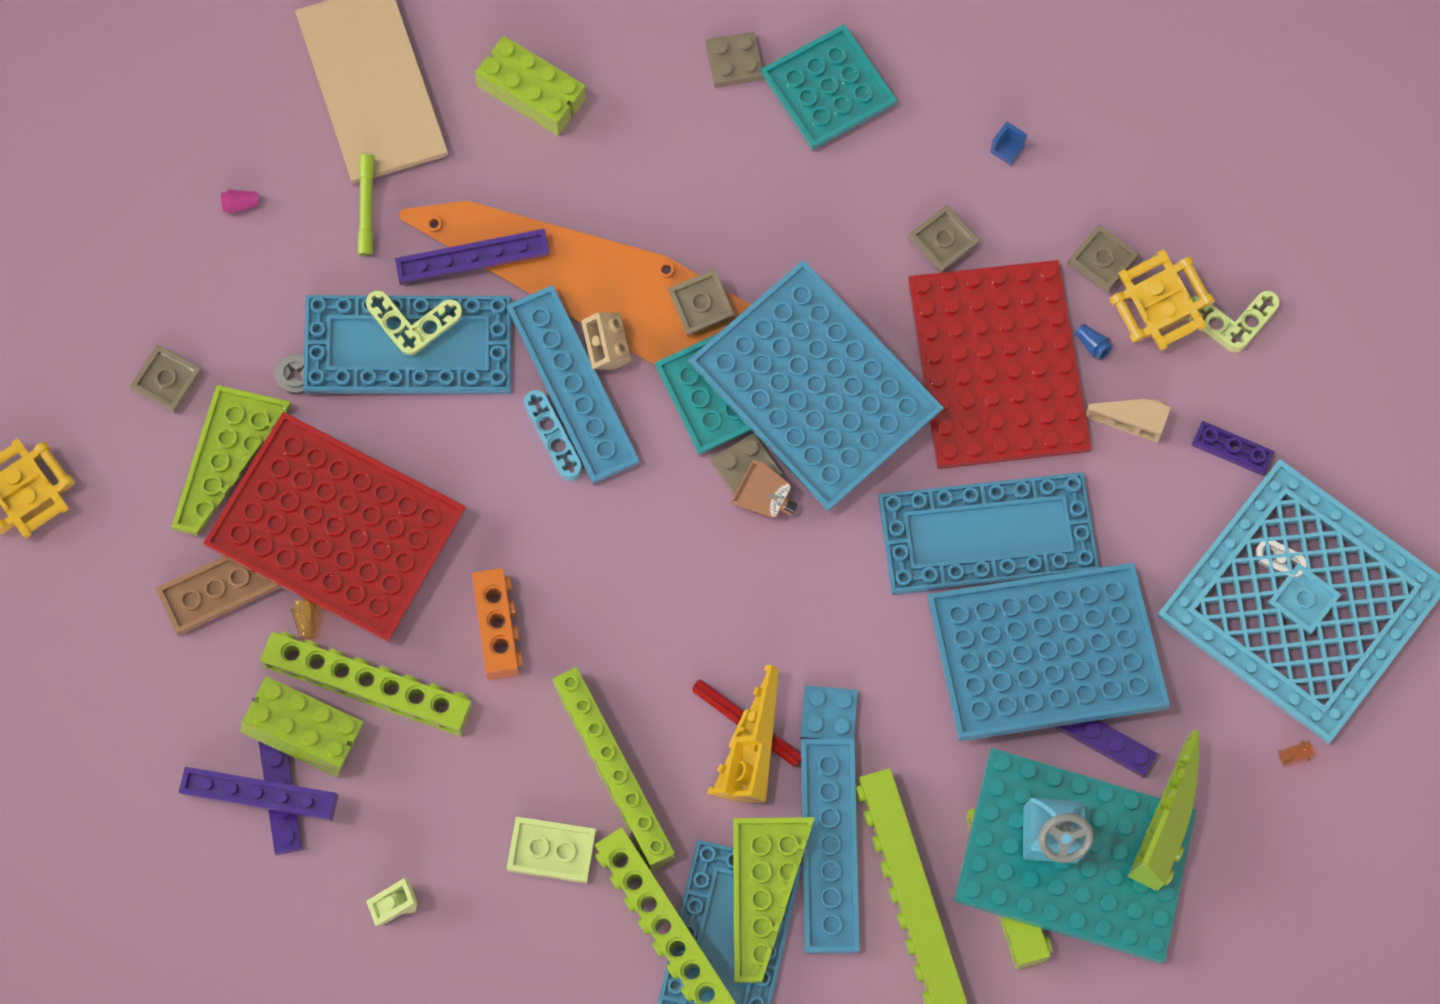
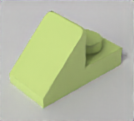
(392, 902)

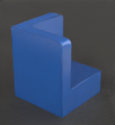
(1008, 143)

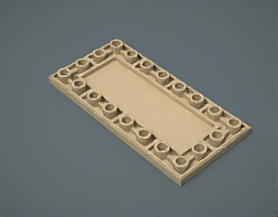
(371, 84)

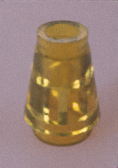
(305, 618)

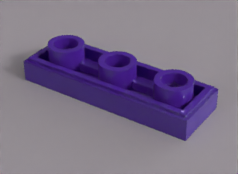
(1218, 442)

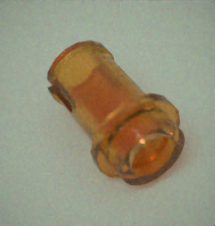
(1296, 753)

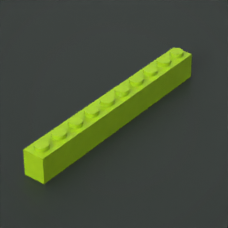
(909, 889)

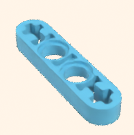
(550, 436)

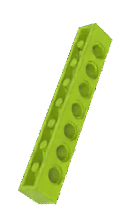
(451, 721)
(613, 769)
(618, 846)

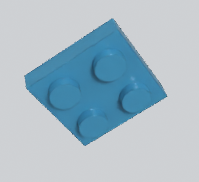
(828, 713)

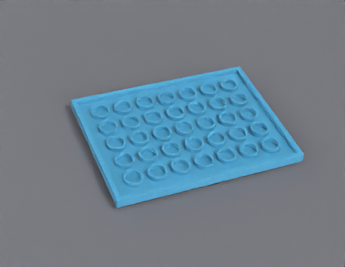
(815, 385)
(1047, 652)

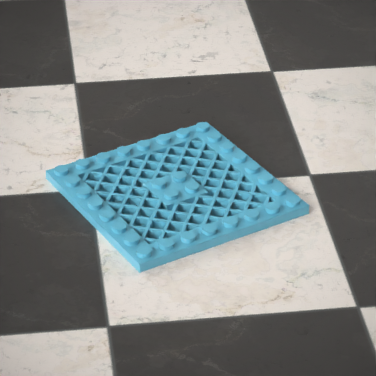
(1303, 601)

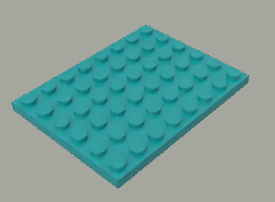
(1078, 900)

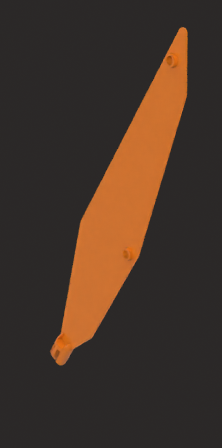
(585, 271)

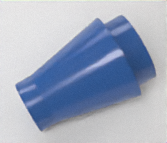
(1095, 342)

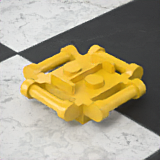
(1162, 300)
(26, 491)

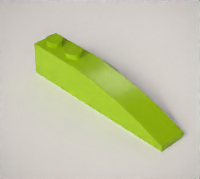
(1170, 821)

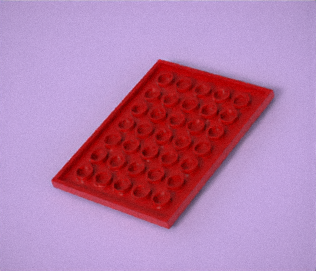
(999, 364)
(335, 527)

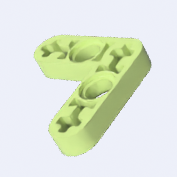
(1230, 328)
(414, 331)

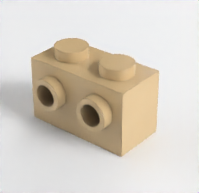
(606, 341)

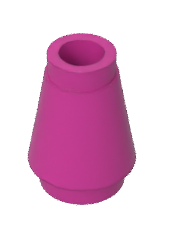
(238, 200)

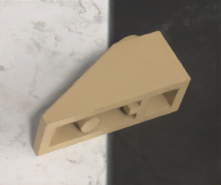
(1138, 417)

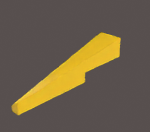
(747, 765)

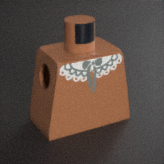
(764, 492)

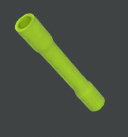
(366, 176)

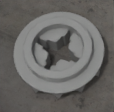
(283, 373)

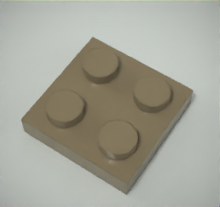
(734, 59)
(943, 239)
(1102, 258)
(701, 302)
(166, 378)
(735, 461)

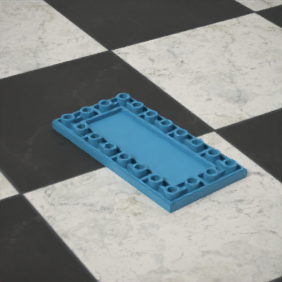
(354, 355)
(987, 533)
(709, 917)

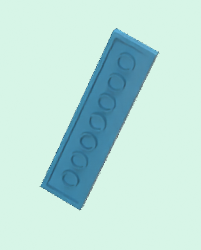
(572, 384)
(831, 849)

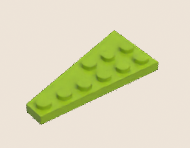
(227, 445)
(765, 869)

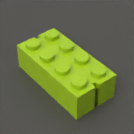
(530, 85)
(301, 726)

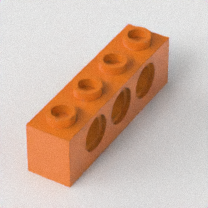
(496, 664)

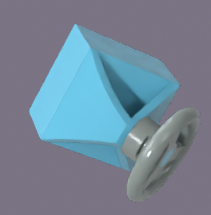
(1055, 831)

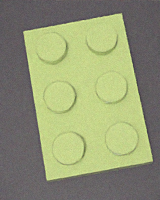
(551, 850)

